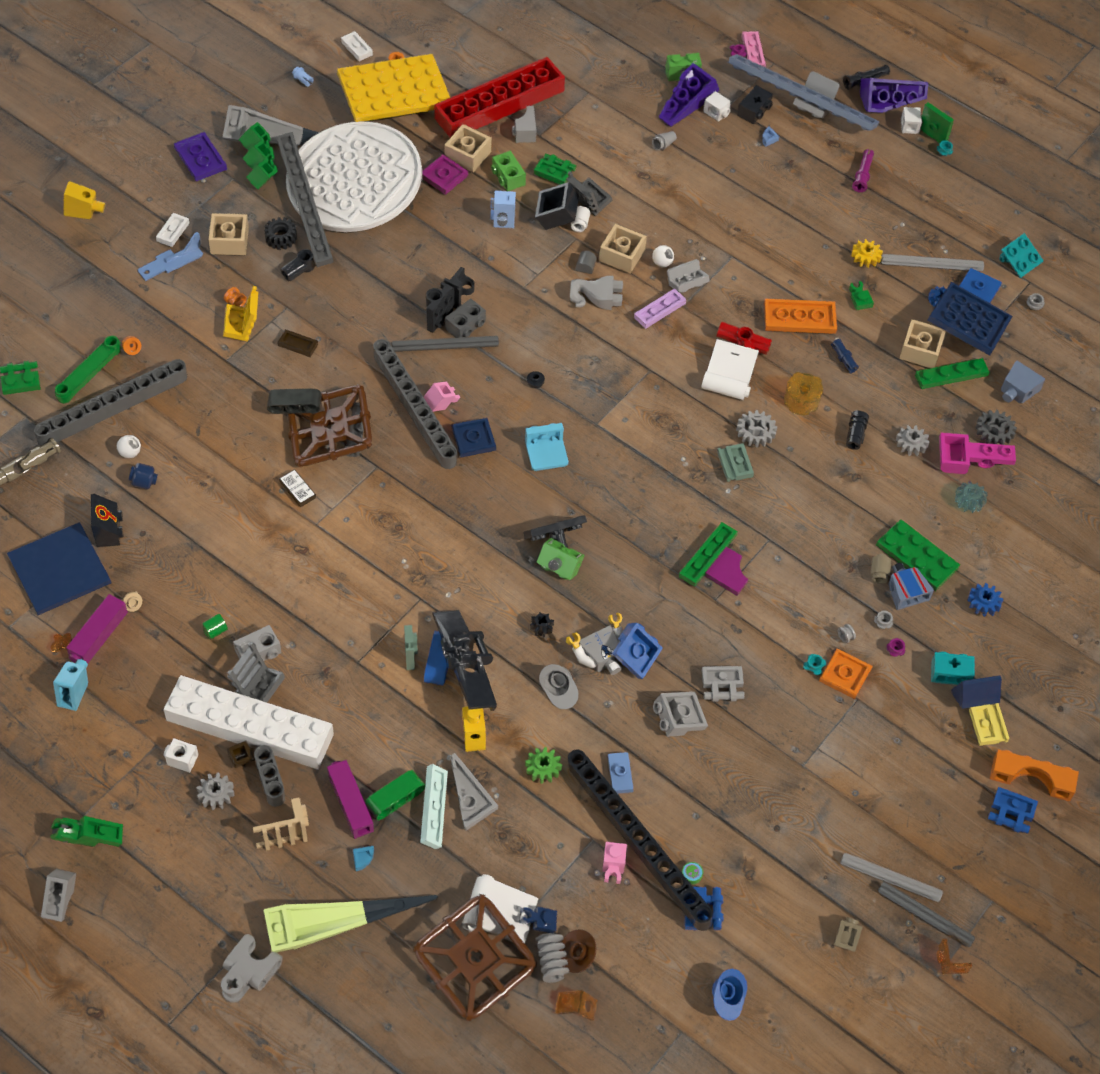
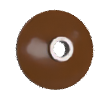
(574, 943)

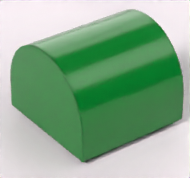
(214, 626)

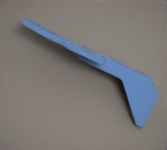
(169, 261)

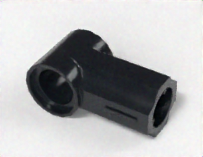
(303, 263)

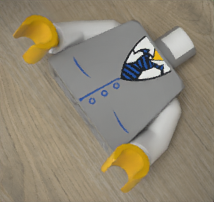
(597, 649)

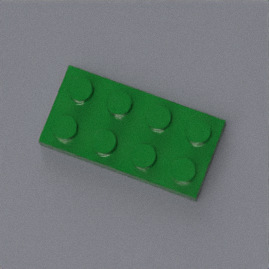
(916, 551)

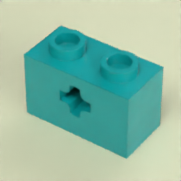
(952, 668)

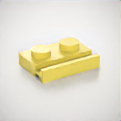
(989, 724)

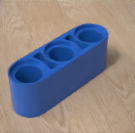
(436, 664)

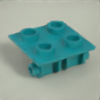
(1021, 255)

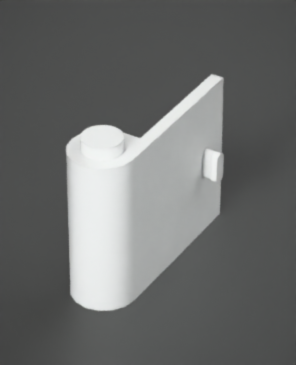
(730, 370)
(507, 900)

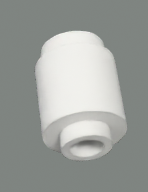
(581, 220)

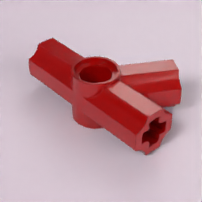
(744, 337)

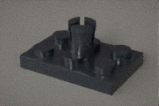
(556, 530)

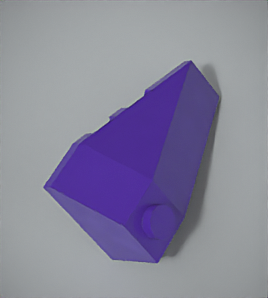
(887, 94)
(689, 95)

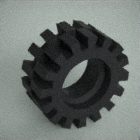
(280, 240)

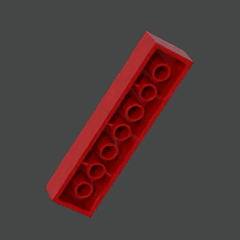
(500, 97)

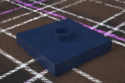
(473, 437)

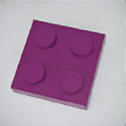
(444, 174)

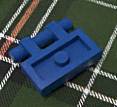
(1015, 805)
(715, 900)

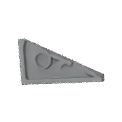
(473, 798)

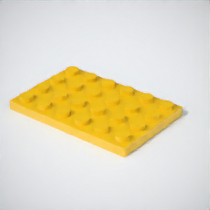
(393, 87)

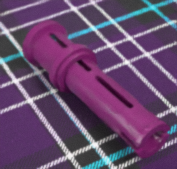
(862, 175)

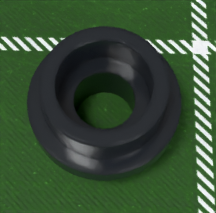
(535, 383)

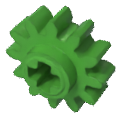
(536, 763)

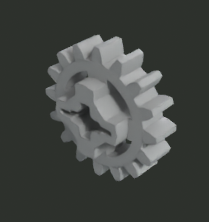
(756, 428)

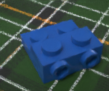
(637, 649)

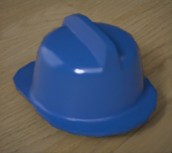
(729, 994)

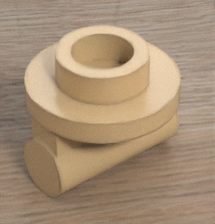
(133, 601)

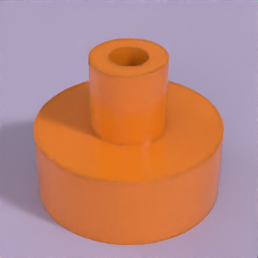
(131, 345)

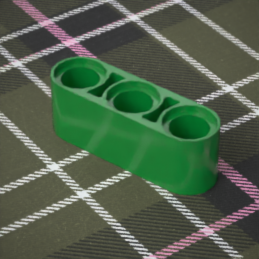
(395, 795)

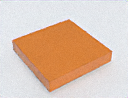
(845, 673)

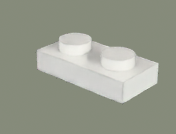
(356, 46)
(172, 229)

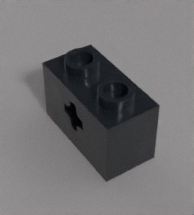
(755, 104)

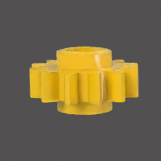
(866, 253)

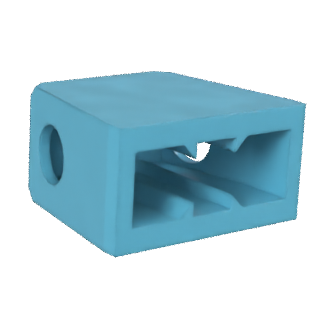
(71, 684)

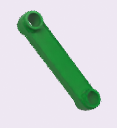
(87, 369)

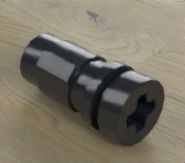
(857, 423)

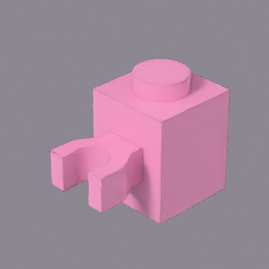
(440, 396)
(614, 860)

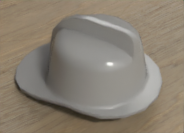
(559, 686)

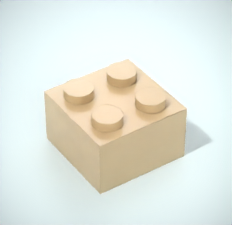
(468, 148)
(228, 234)
(622, 248)
(922, 344)

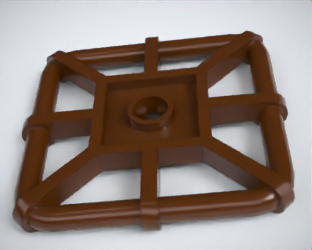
(338, 432)
(461, 956)

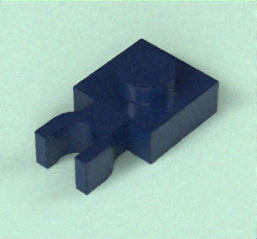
(542, 919)

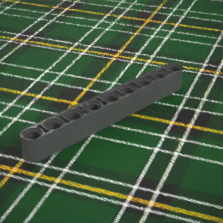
(111, 402)
(415, 404)

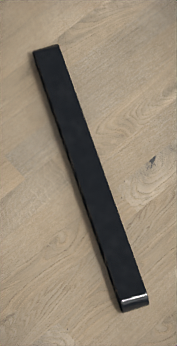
(640, 847)

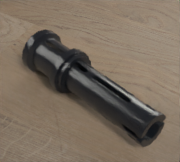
(854, 80)

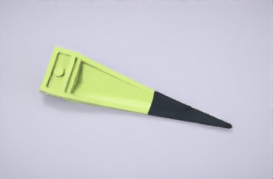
(302, 924)

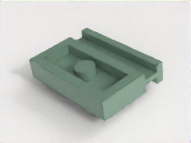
(735, 462)
(410, 646)

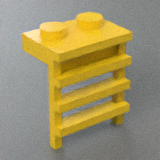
(240, 320)

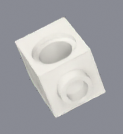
(717, 106)
(911, 120)
(183, 762)

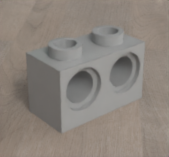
(259, 639)

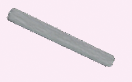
(891, 877)

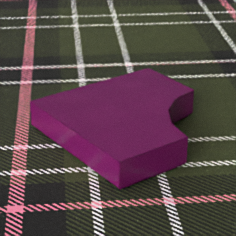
(727, 571)

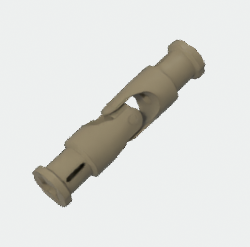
(33, 457)

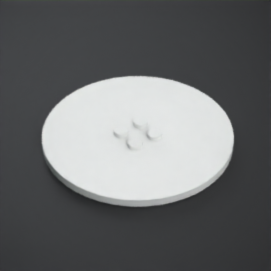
(359, 175)

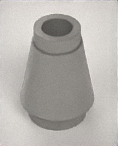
(663, 140)

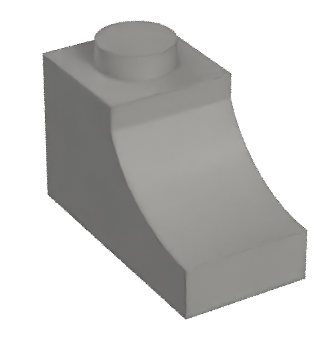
(525, 127)
(57, 894)

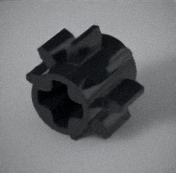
(541, 624)

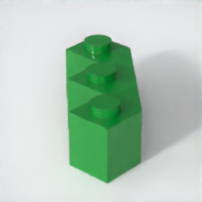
(259, 156)

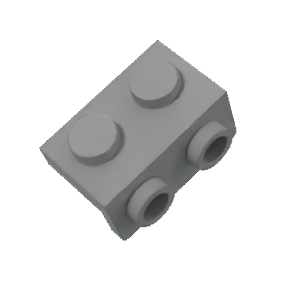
(687, 276)

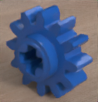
(985, 599)

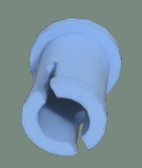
(298, 73)

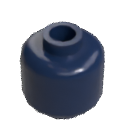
(142, 476)

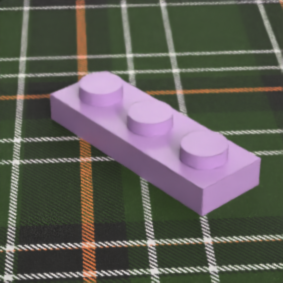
(660, 308)

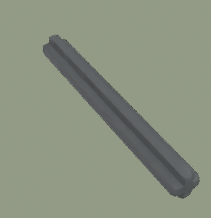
(926, 914)

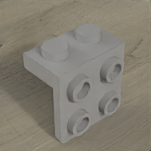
(821, 85)

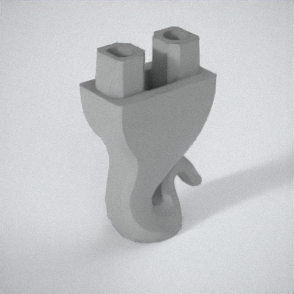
(599, 292)

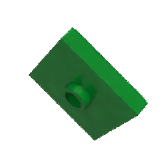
(936, 123)

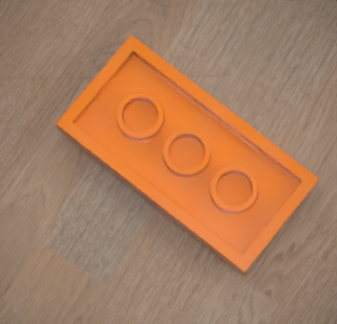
(800, 316)

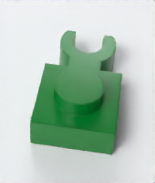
(860, 298)

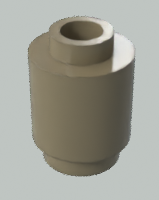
(880, 569)

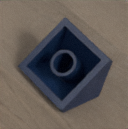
(978, 692)

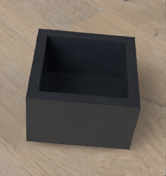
(557, 206)

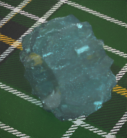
(971, 496)

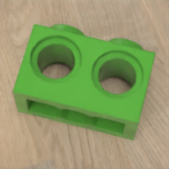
(508, 171)

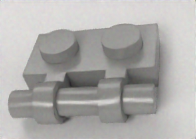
(723, 677)

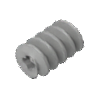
(551, 957)

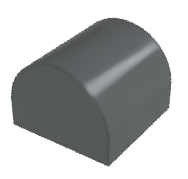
(586, 262)

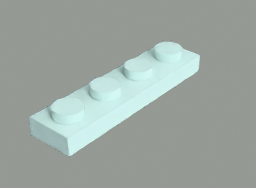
(434, 806)

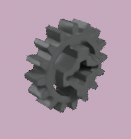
(996, 427)

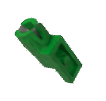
(87, 831)

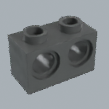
(465, 319)

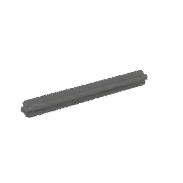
(446, 343)

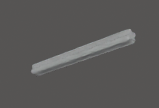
(932, 262)

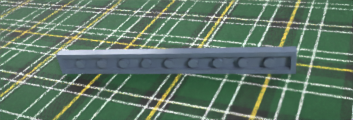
(809, 95)

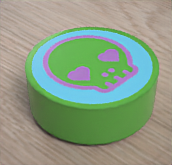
(693, 872)

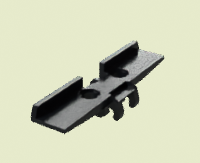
(458, 651)

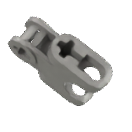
(246, 971)

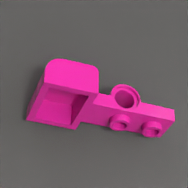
(958, 452)

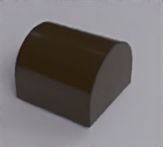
(240, 754)

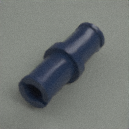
(844, 356)

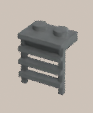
(590, 194)
(253, 676)

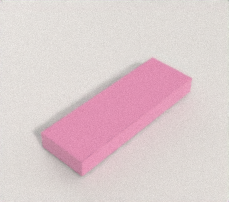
(753, 47)

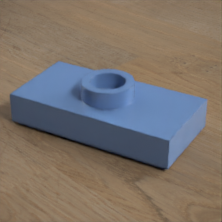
(620, 772)

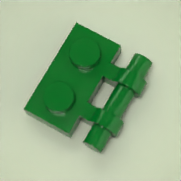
(554, 168)
(20, 382)

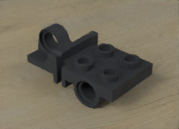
(441, 302)

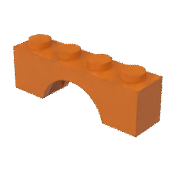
(1059, 780)

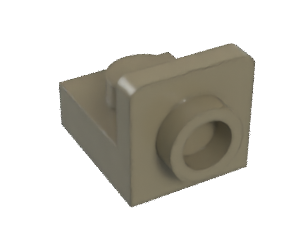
(848, 934)

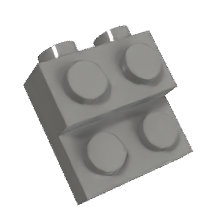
(679, 713)

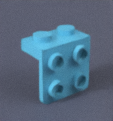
(546, 446)

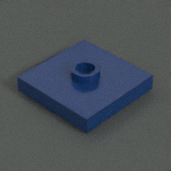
(981, 285)

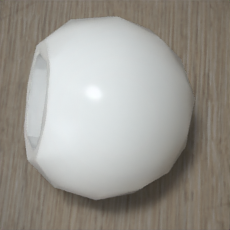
(663, 256)
(128, 446)

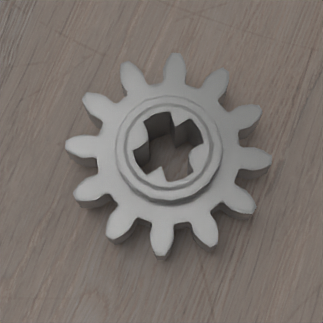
(912, 440)
(207, 791)

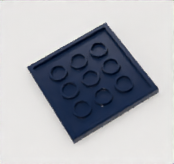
(970, 318)
(59, 568)

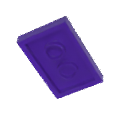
(200, 156)

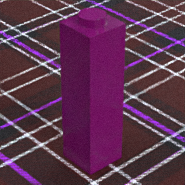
(97, 629)
(350, 798)

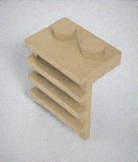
(296, 827)

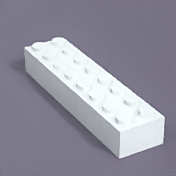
(249, 720)

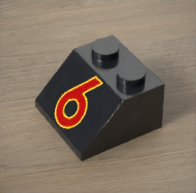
(106, 521)

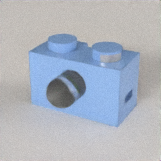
(503, 209)

